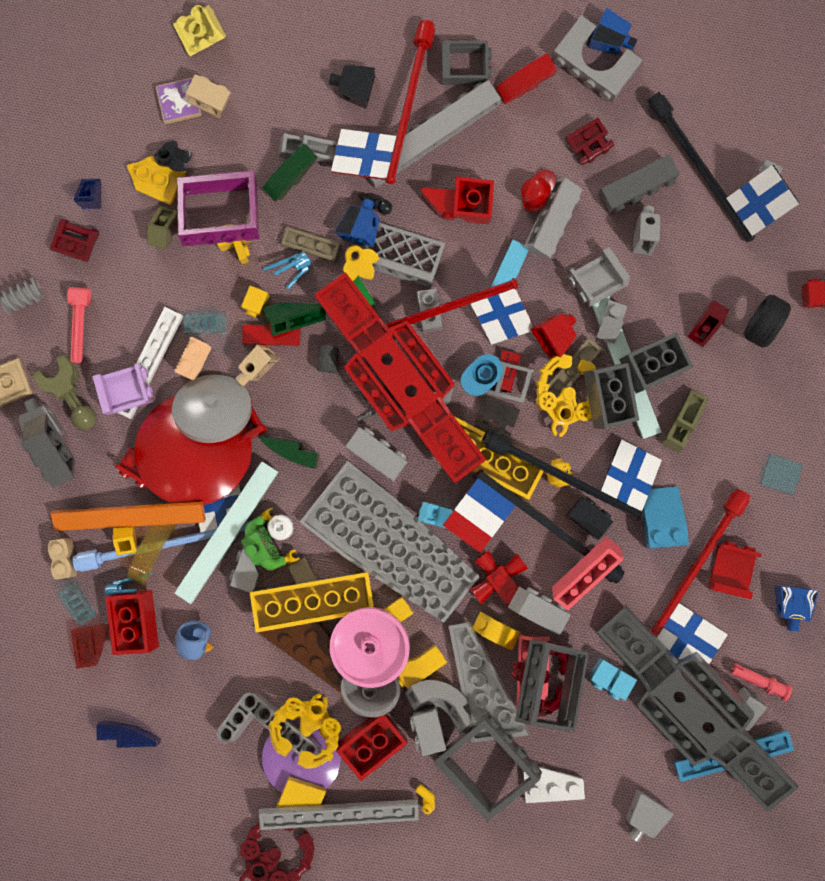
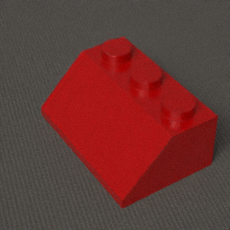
(132, 623)

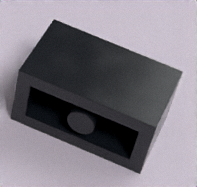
(589, 517)

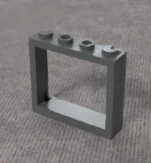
(533, 686)
(467, 786)

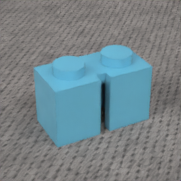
(612, 679)

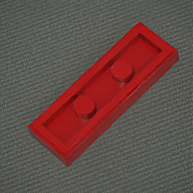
(261, 336)

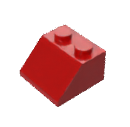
(473, 199)

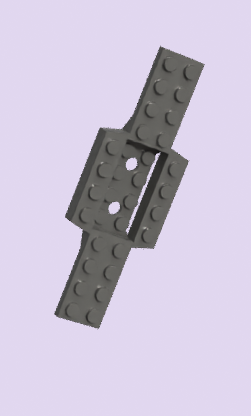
(684, 720)

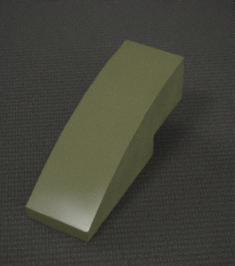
(685, 421)

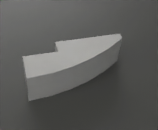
(324, 149)

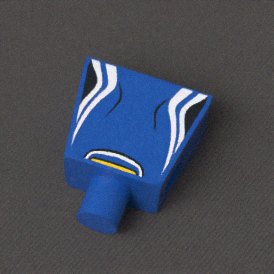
(795, 605)

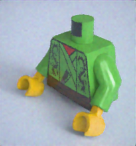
(262, 547)

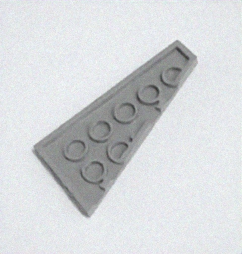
(482, 684)

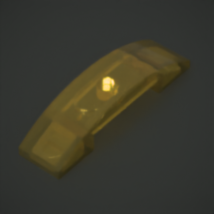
(148, 552)

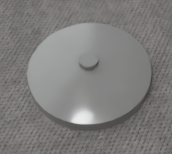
(211, 408)

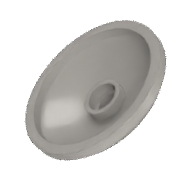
(382, 700)

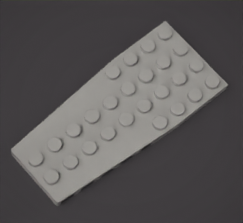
(389, 542)

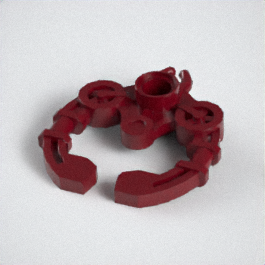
(548, 706)
(269, 859)

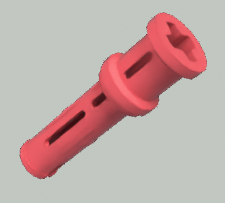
(769, 685)

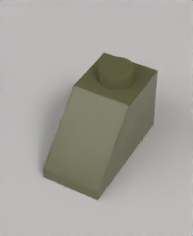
(162, 227)

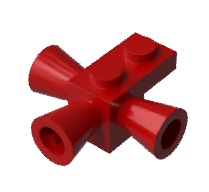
(498, 577)

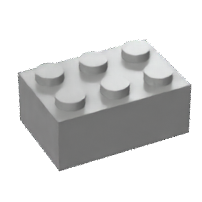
(377, 453)

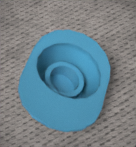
(482, 375)

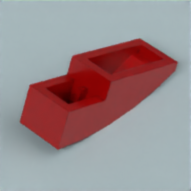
(526, 78)

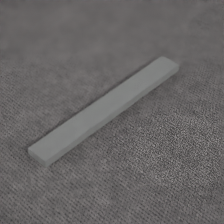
(338, 814)

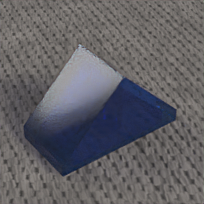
(89, 194)

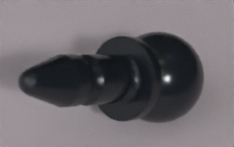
(383, 206)

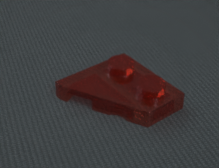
(88, 644)

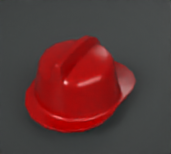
(538, 190)

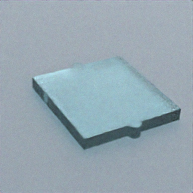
(781, 474)

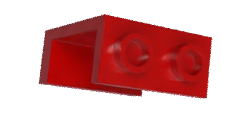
(733, 570)

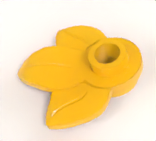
(362, 265)

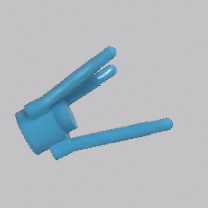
(299, 261)
(117, 588)

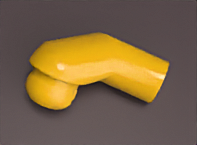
(428, 798)

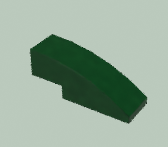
(290, 173)
(292, 451)

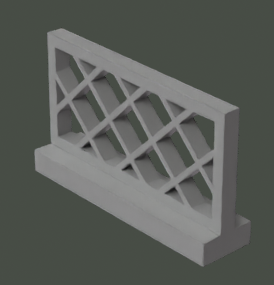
(401, 270)

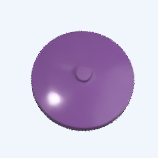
(279, 768)

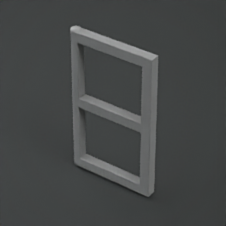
(499, 383)

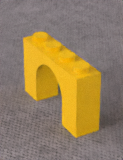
(423, 665)

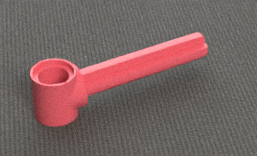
(79, 299)

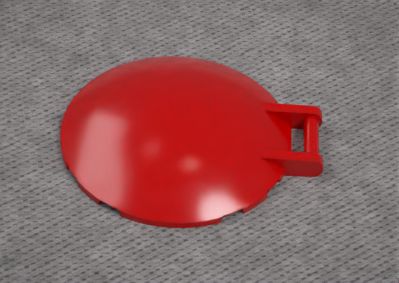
(190, 469)

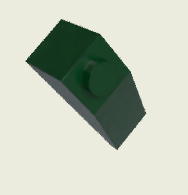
(292, 316)

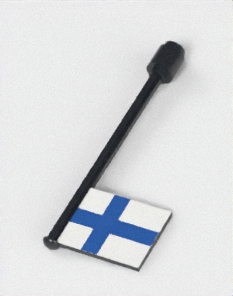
(753, 204)
(624, 485)

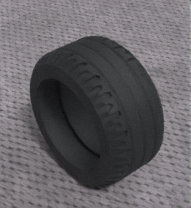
(767, 321)

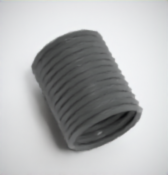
(327, 359)

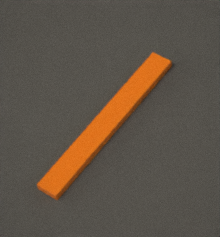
(128, 516)

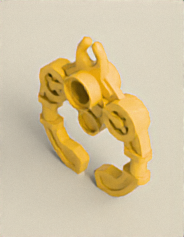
(566, 400)
(312, 717)

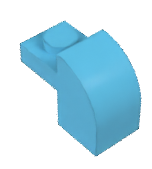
(433, 514)

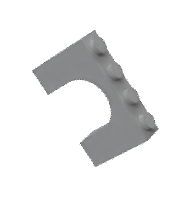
(607, 82)

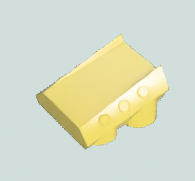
(199, 29)

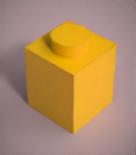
(255, 302)
(124, 540)

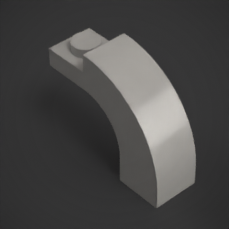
(441, 695)

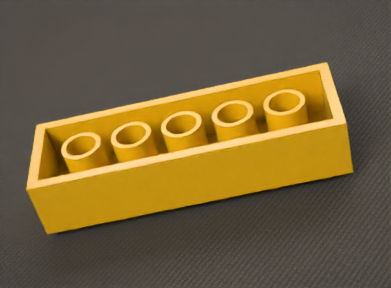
(506, 469)
(310, 601)

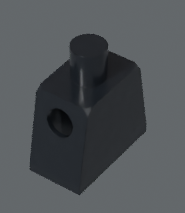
(354, 84)

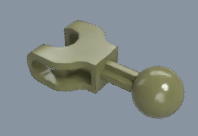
(64, 388)

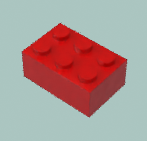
(371, 745)

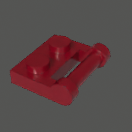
(72, 246)

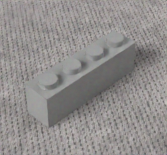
(553, 219)

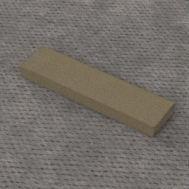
(566, 377)

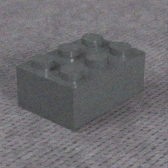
(657, 362)
(611, 396)
(48, 450)

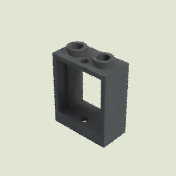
(465, 47)

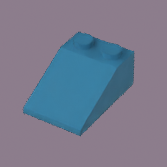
(664, 519)

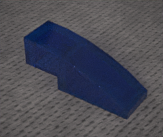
(126, 734)

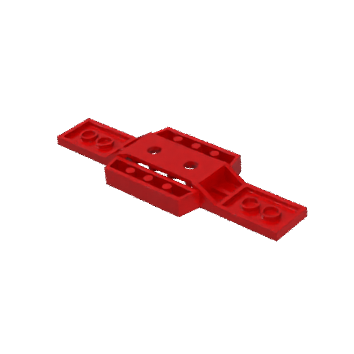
(426, 409)

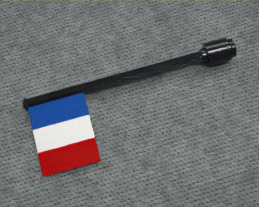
(488, 506)

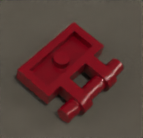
(585, 137)

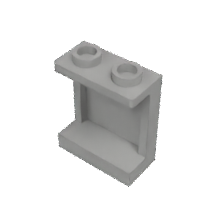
(599, 278)

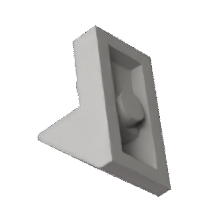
(611, 321)

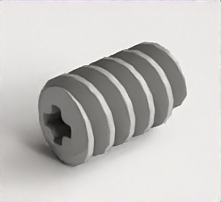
(21, 296)

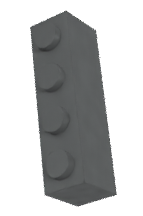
(638, 184)

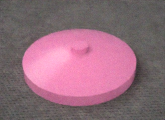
(369, 647)

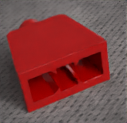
(555, 334)

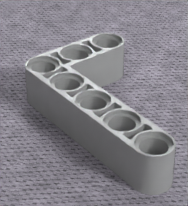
(257, 712)

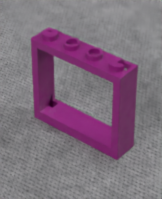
(211, 184)

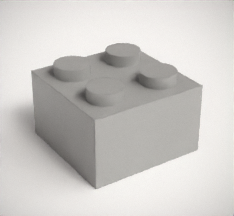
(429, 730)

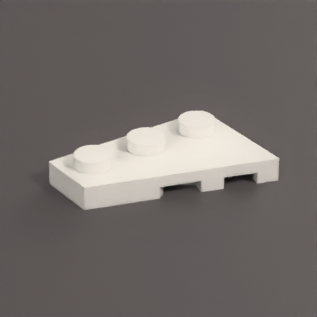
(555, 787)

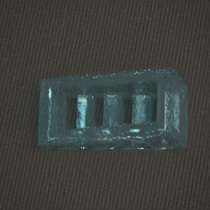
(217, 323)
(71, 607)

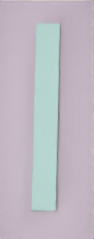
(647, 421)
(226, 533)

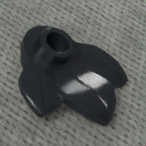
(172, 157)

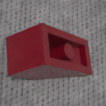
(708, 323)

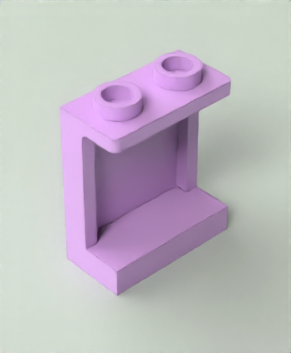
(123, 389)

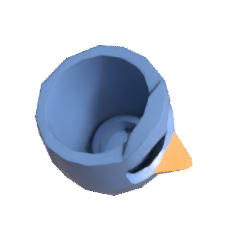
(190, 640)

